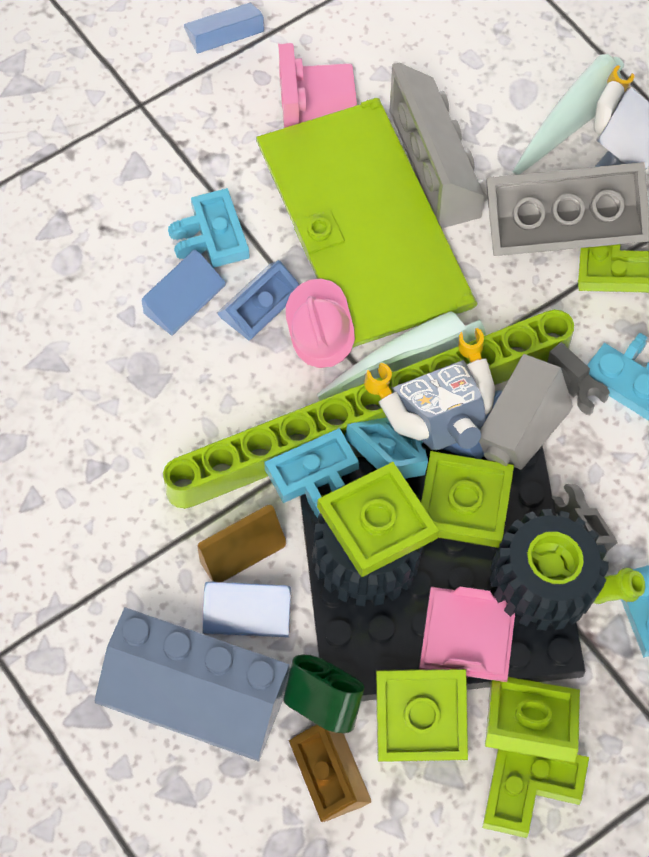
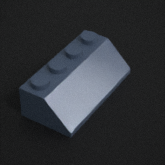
(192, 683)

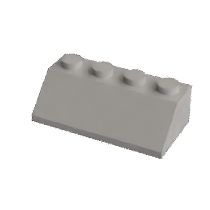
(435, 147)
(568, 209)

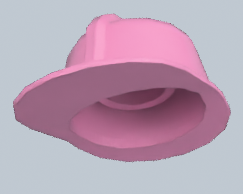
(320, 323)

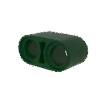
(323, 693)

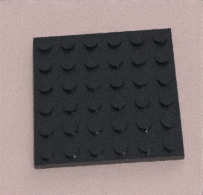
(393, 633)

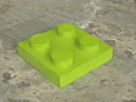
(467, 498)
(377, 519)
(421, 715)
(533, 719)

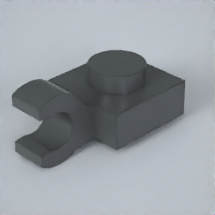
(578, 378)
(579, 508)

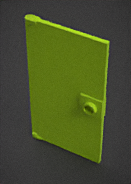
(366, 220)

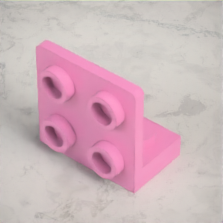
(313, 90)

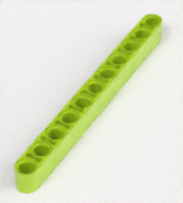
(347, 407)

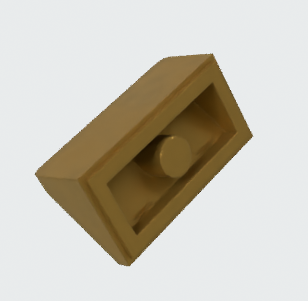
(241, 544)
(329, 772)

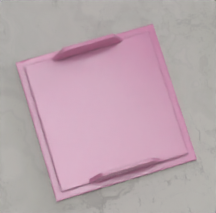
(467, 632)

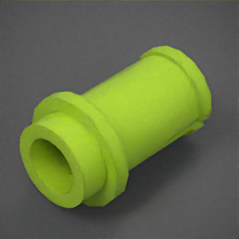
(625, 585)

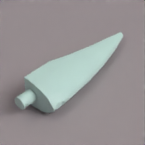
(571, 111)
(409, 348)

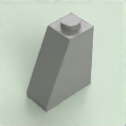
(525, 413)

